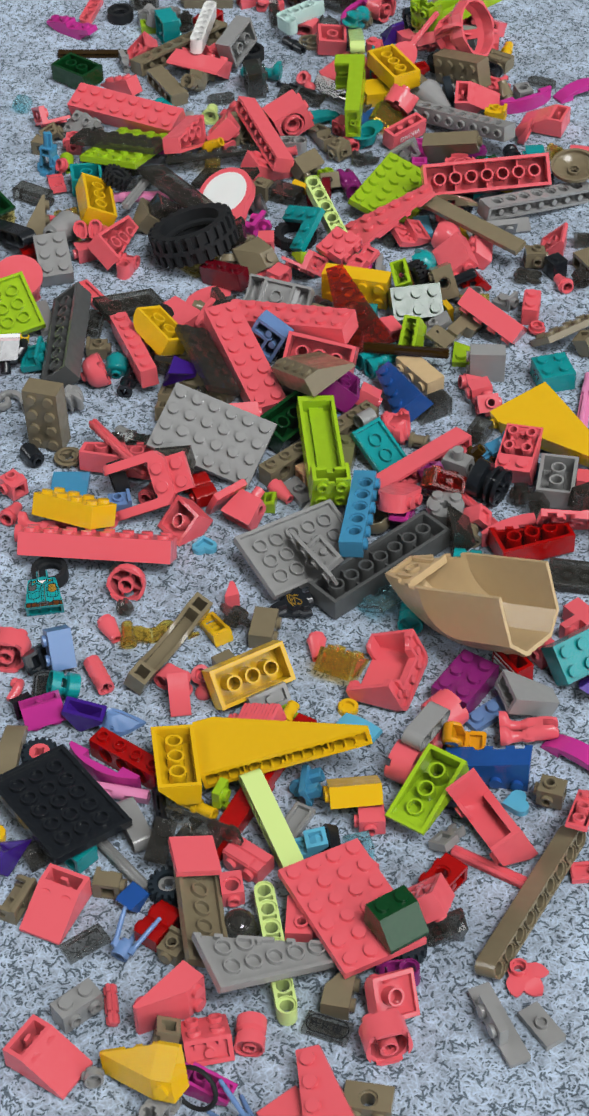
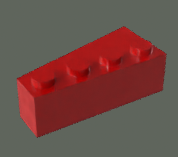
(532, 541)

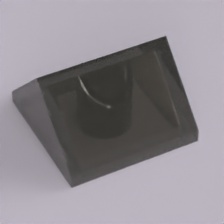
(460, 530)

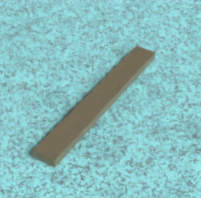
(475, 225)

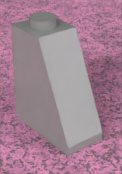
(525, 695)

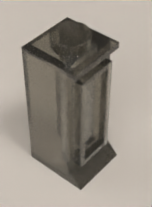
(31, 193)

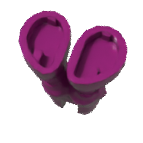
(349, 182)

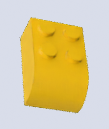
(157, 330)

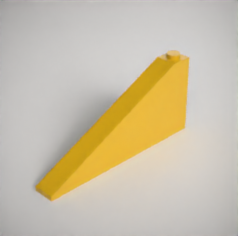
(544, 408)
(241, 745)

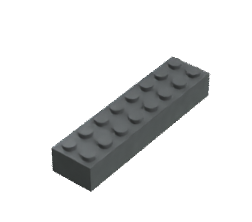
(67, 336)
(366, 575)

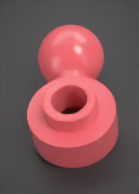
(304, 79)
(196, 676)

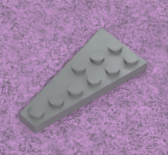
(258, 959)

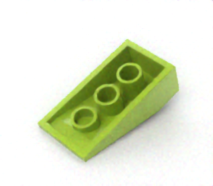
(424, 791)

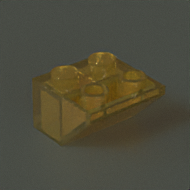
(341, 663)

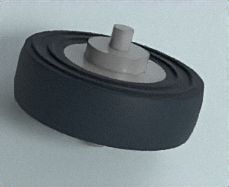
(448, 88)

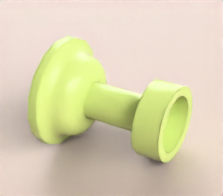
(210, 114)

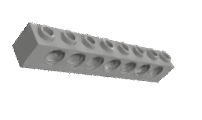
(465, 121)
(533, 201)

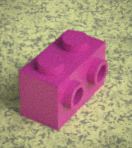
(42, 710)

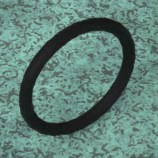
(214, 1088)

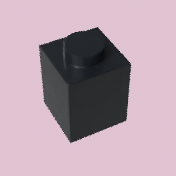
(554, 265)

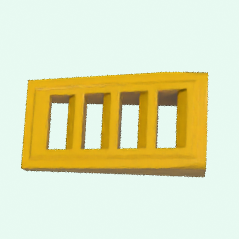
(217, 631)

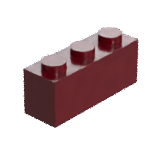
(224, 275)

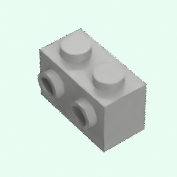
(77, 1005)

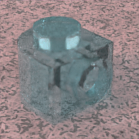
(22, 104)

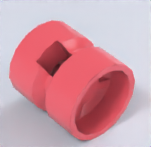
(251, 1033)

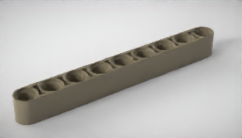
(529, 903)

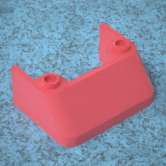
(490, 820)

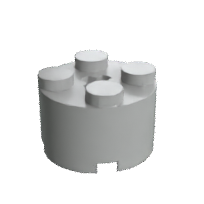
(438, 503)

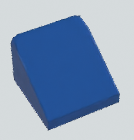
(133, 897)

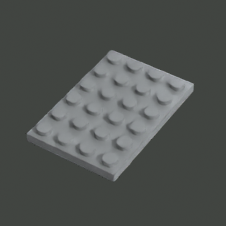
(222, 436)
(275, 557)

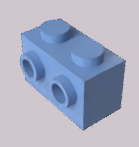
(58, 648)

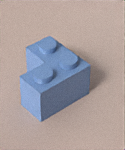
(273, 332)

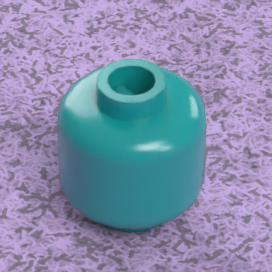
(116, 365)

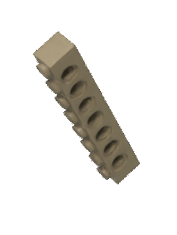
(160, 54)
(283, 463)

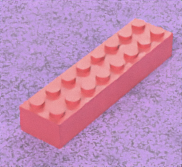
(125, 109)
(488, 174)
(312, 320)
(243, 355)
(97, 545)

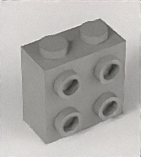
(487, 361)

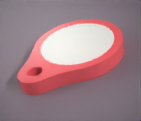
(232, 188)

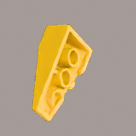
(150, 1069)

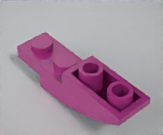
(68, 26)
(201, 1089)

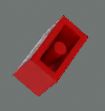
(514, 663)

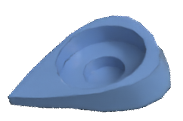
(121, 722)

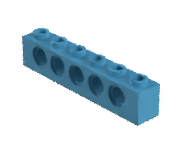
(358, 513)

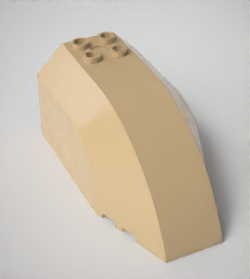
(480, 599)

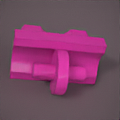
(257, 223)

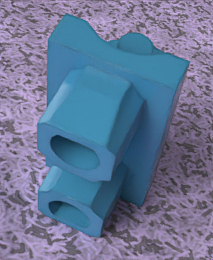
(308, 784)

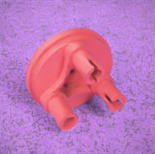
(31, 270)

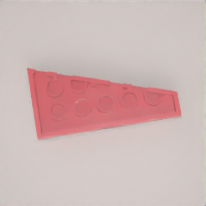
(387, 217)
(577, 519)
(318, 1085)

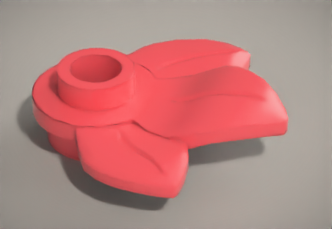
(527, 980)

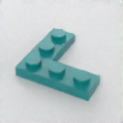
(310, 219)

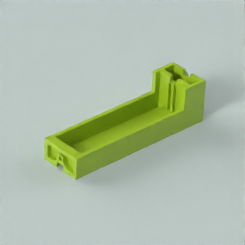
(422, 11)
(352, 77)
(322, 450)

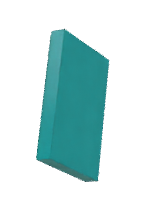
(377, 445)

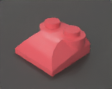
(392, 990)

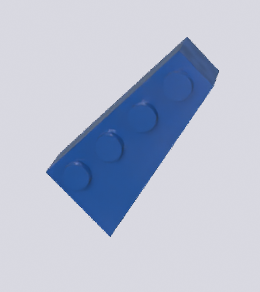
(401, 391)
(499, 767)

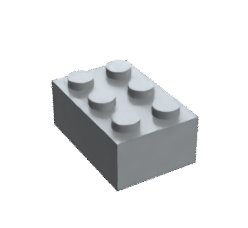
(237, 40)
(54, 258)
(556, 478)

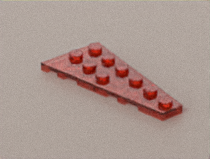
(347, 295)

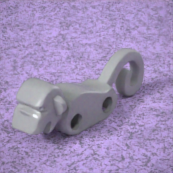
(73, 396)

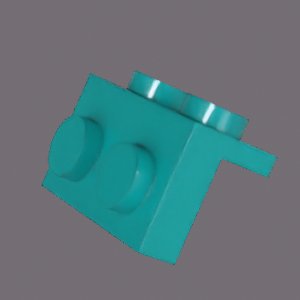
(34, 357)

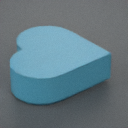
(204, 545)
(516, 803)

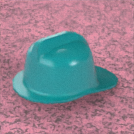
(368, 133)

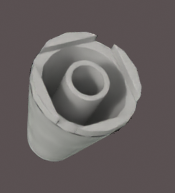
(432, 92)
(63, 222)

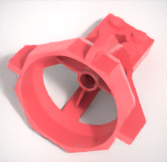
(450, 32)

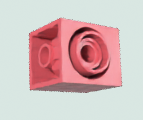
(289, 114)

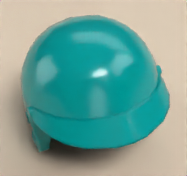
(425, 256)

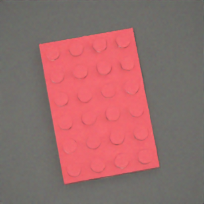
(333, 897)

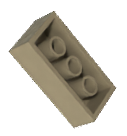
(462, 67)
(46, 414)

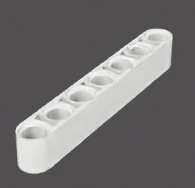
(203, 27)

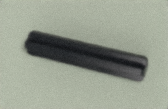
(462, 277)

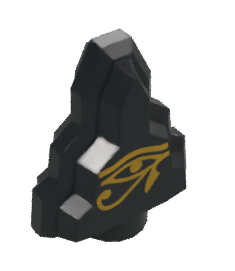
(295, 604)

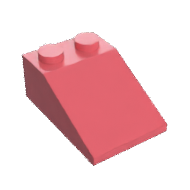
(174, 996)

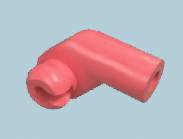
(17, 688)

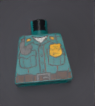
(43, 595)

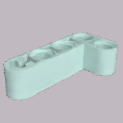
(297, 14)

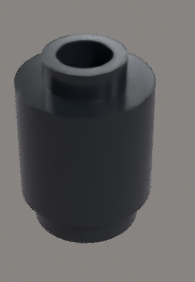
(31, 455)

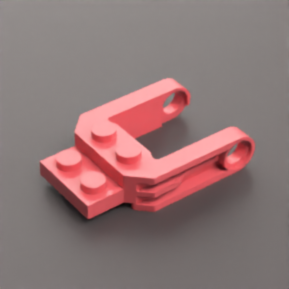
(168, 476)

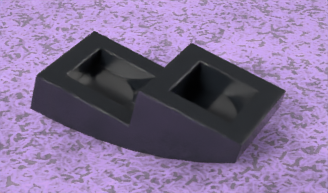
(34, 659)

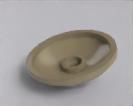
(571, 165)

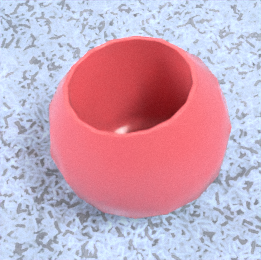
(442, 232)

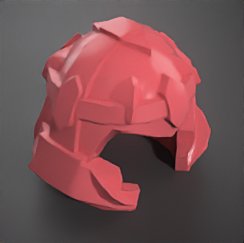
(398, 424)

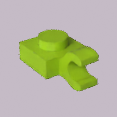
(221, 794)

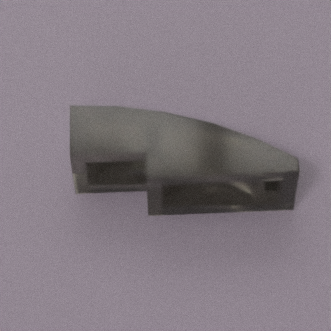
(312, 98)

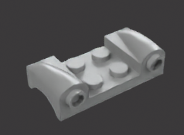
(277, 291)

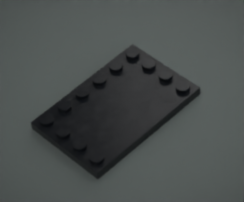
(61, 804)

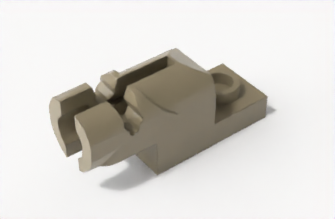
(196, 80)

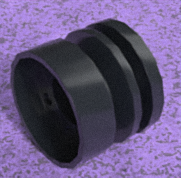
(488, 482)

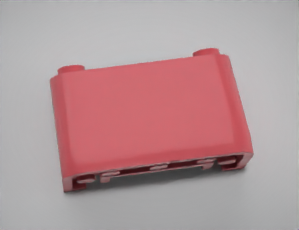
(393, 671)

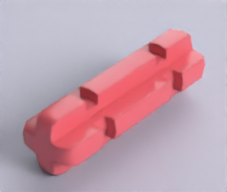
(111, 1005)

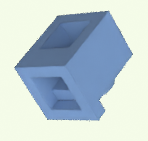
(122, 499)

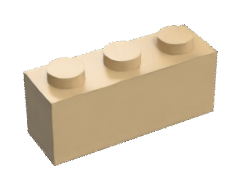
(420, 373)

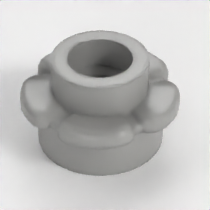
(93, 1077)

